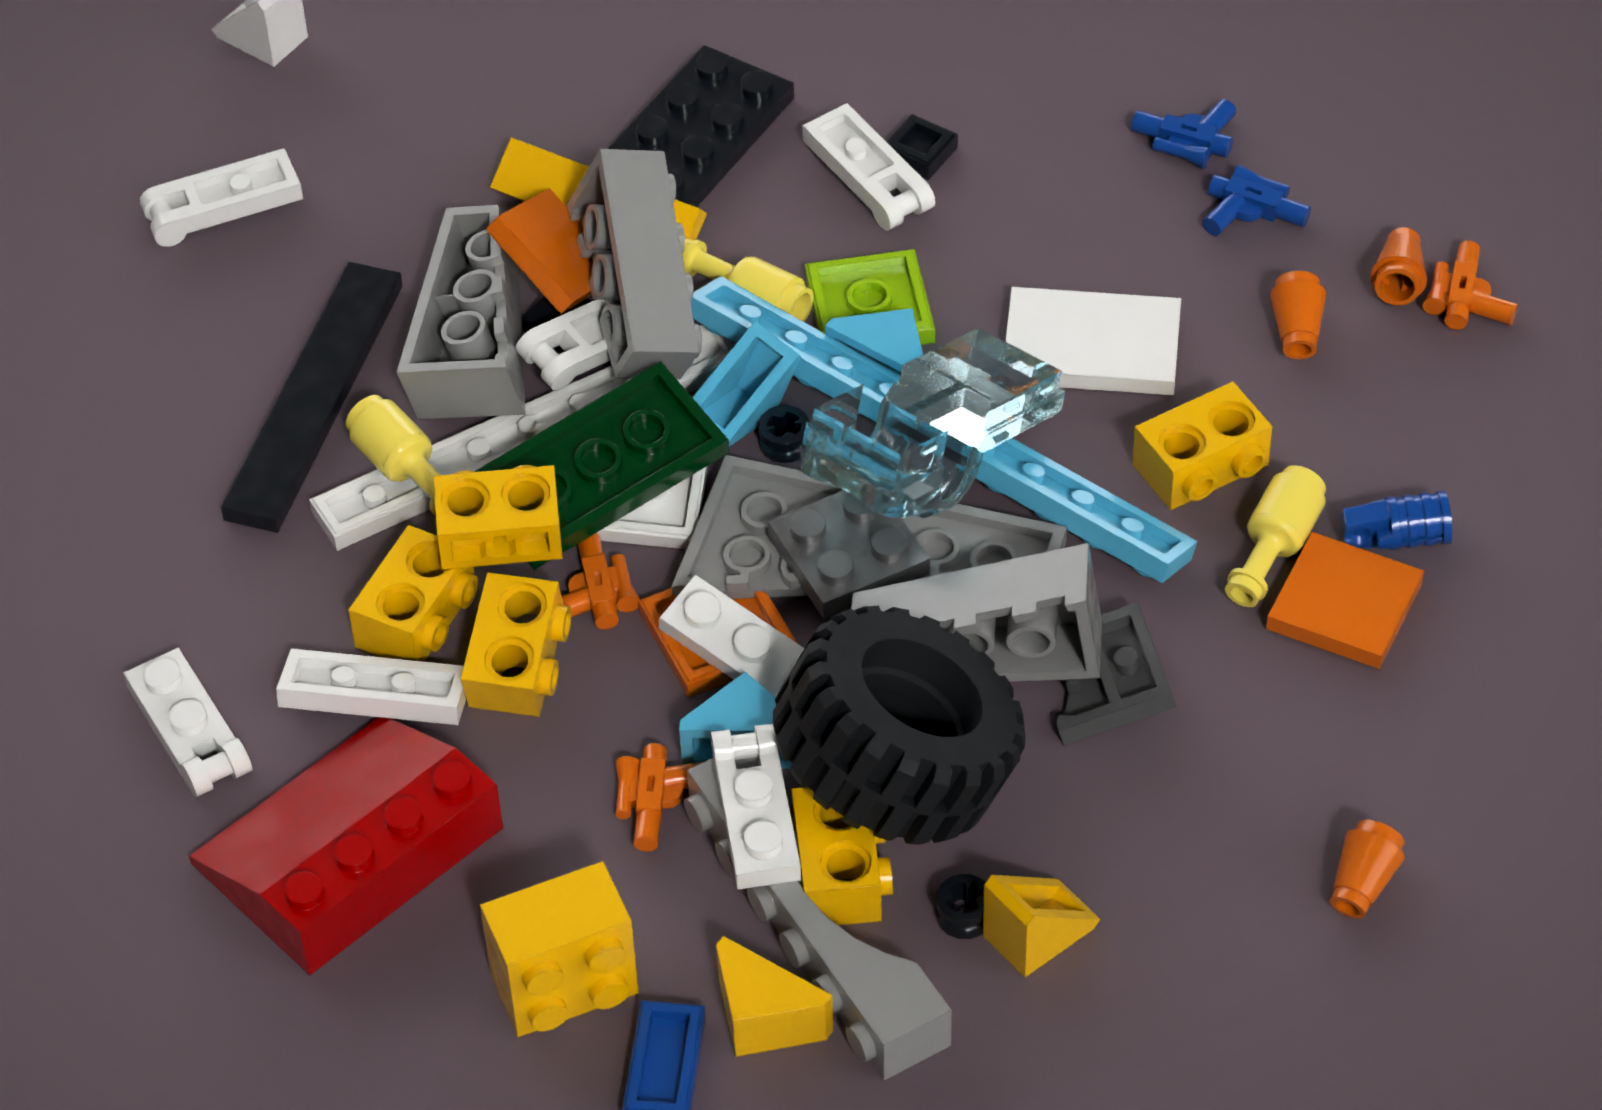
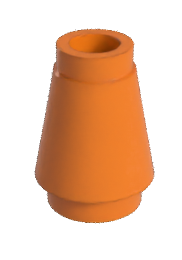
(1400, 268)
(1298, 312)
(1366, 866)

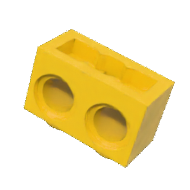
(1202, 446)
(498, 527)
(410, 600)
(504, 644)
(836, 855)

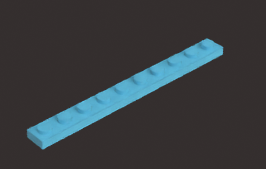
(1007, 469)

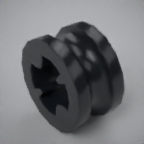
(778, 422)
(960, 924)

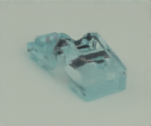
(931, 425)

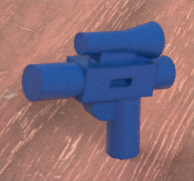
(1190, 136)
(1250, 198)

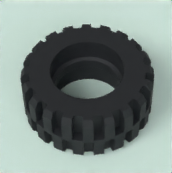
(898, 725)

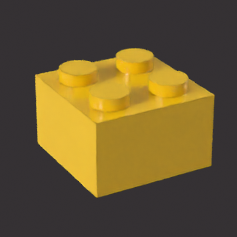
(560, 949)

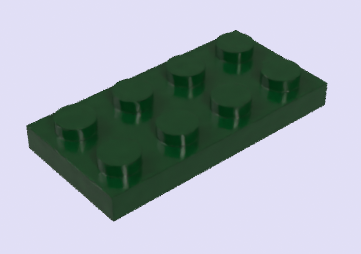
(620, 452)

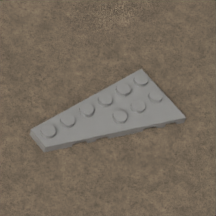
(738, 557)

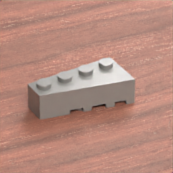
(637, 261)
(466, 325)
(1026, 613)

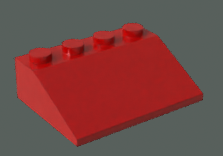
(352, 839)

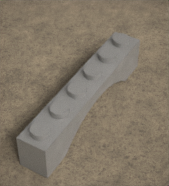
(882, 999)

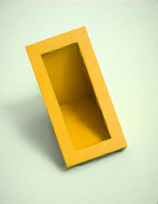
(1033, 919)
(768, 1004)

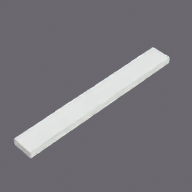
(377, 503)

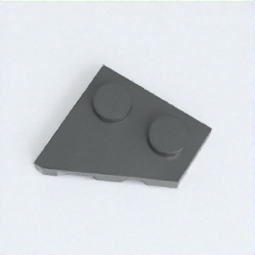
(1129, 682)

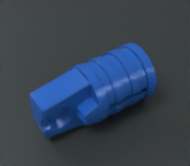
(1399, 522)

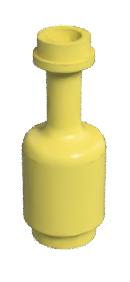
(755, 276)
(392, 443)
(1277, 529)

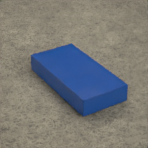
(665, 1056)

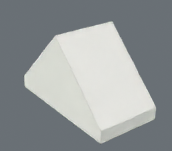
(264, 28)

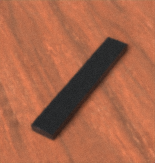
(312, 398)

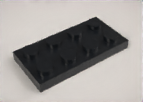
(707, 119)

